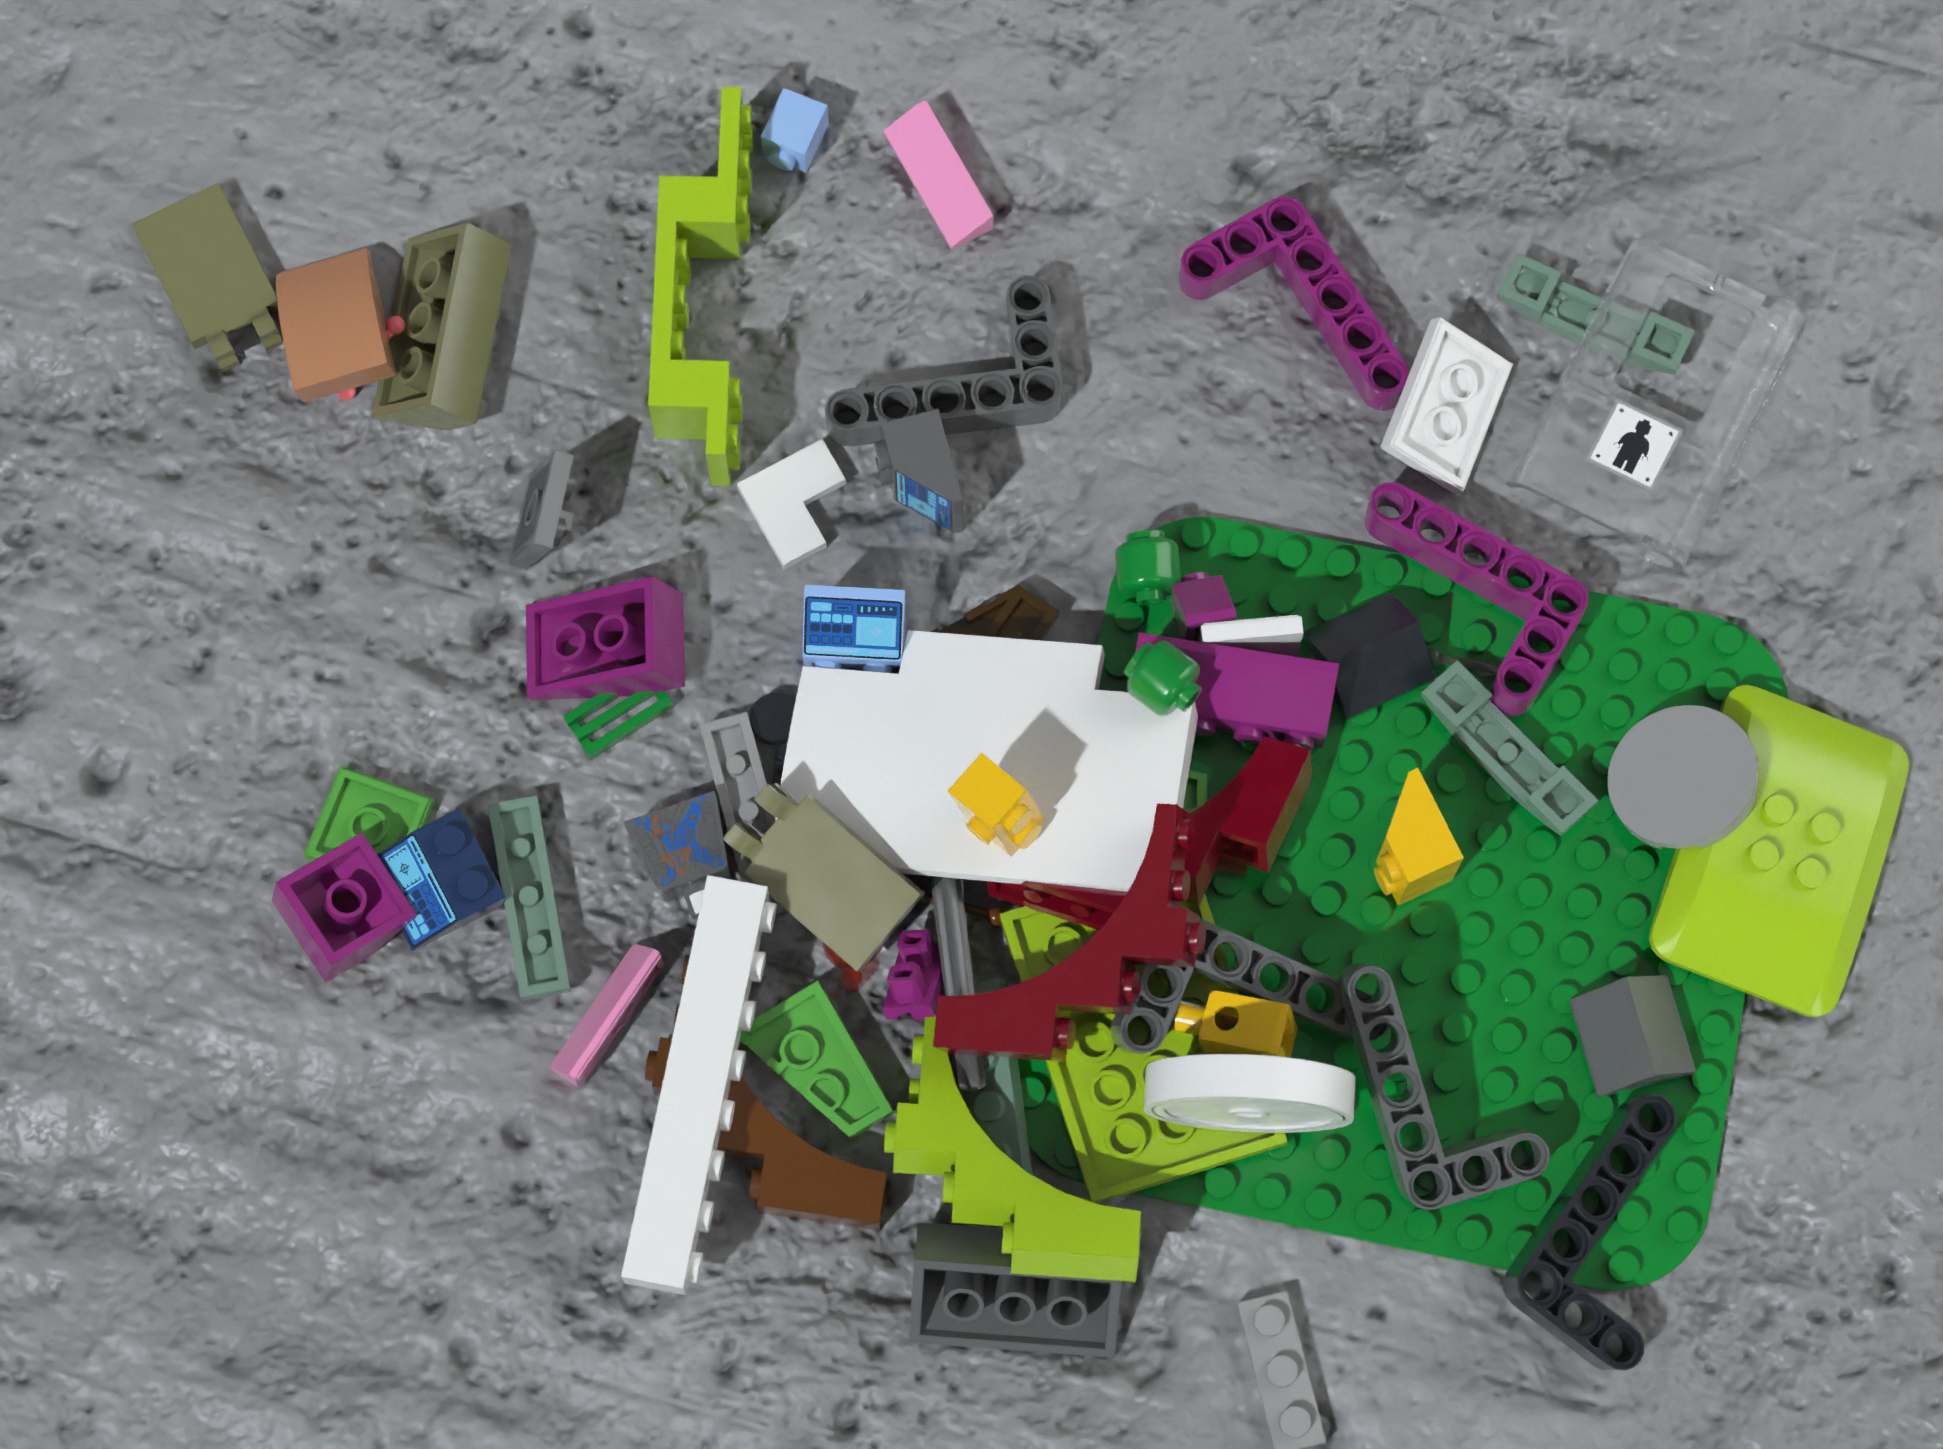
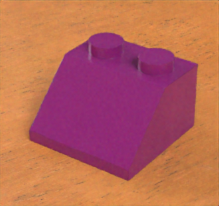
(342, 906)

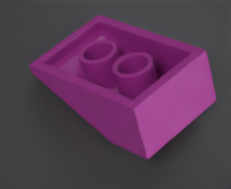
(606, 642)

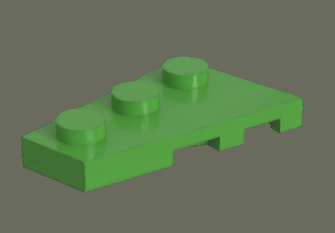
(820, 1059)

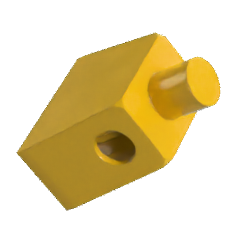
(1260, 1027)

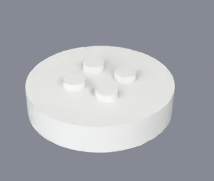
(1249, 1093)

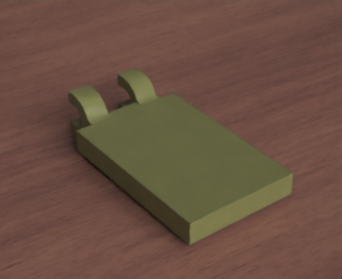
(210, 272)
(825, 875)

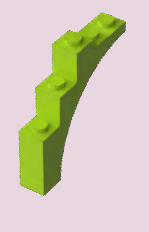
(1041, 1225)

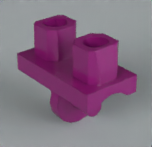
(915, 977)

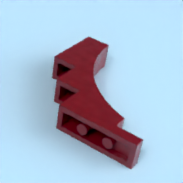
(1237, 824)

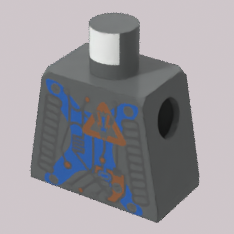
(682, 848)

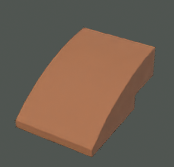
(333, 325)

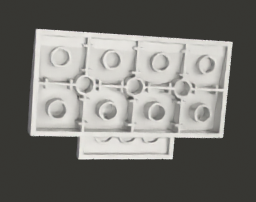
(894, 744)

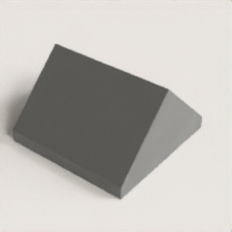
(1631, 1034)

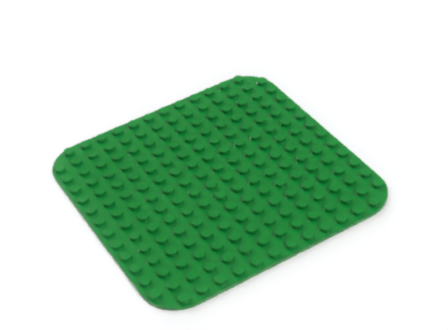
(1478, 960)

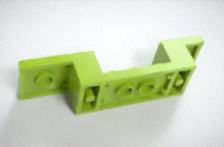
(700, 221)

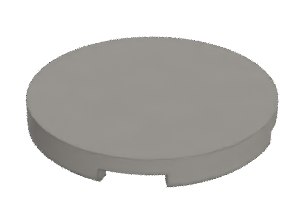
(1683, 777)

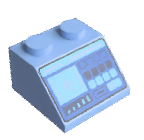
(854, 628)

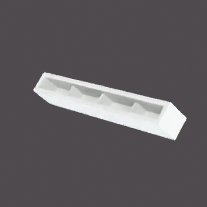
(697, 1086)

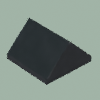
(1377, 654)

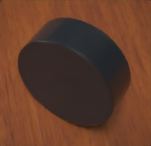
(772, 718)

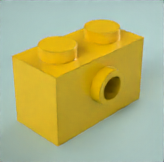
(996, 806)

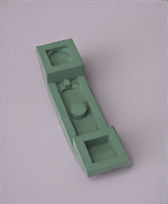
(1567, 310)
(1505, 751)

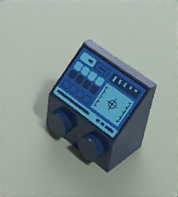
(442, 878)

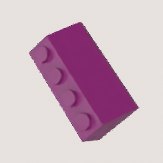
(1259, 693)

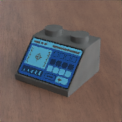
(920, 468)

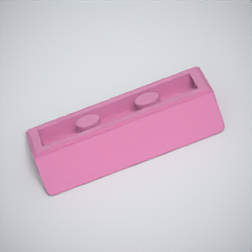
(939, 176)
(608, 1014)

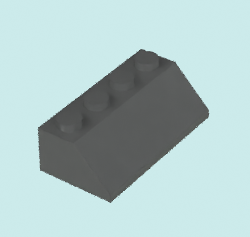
(972, 1300)

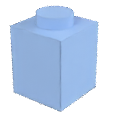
(794, 131)

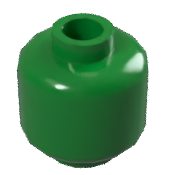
(1147, 566)
(1163, 678)

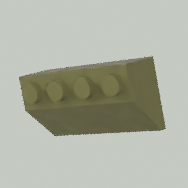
(450, 314)

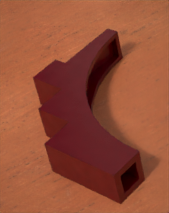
(1101, 975)

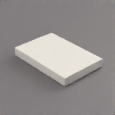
(1446, 405)

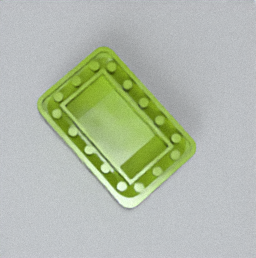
(1794, 882)

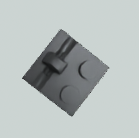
(541, 517)

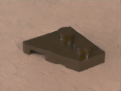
(1012, 615)

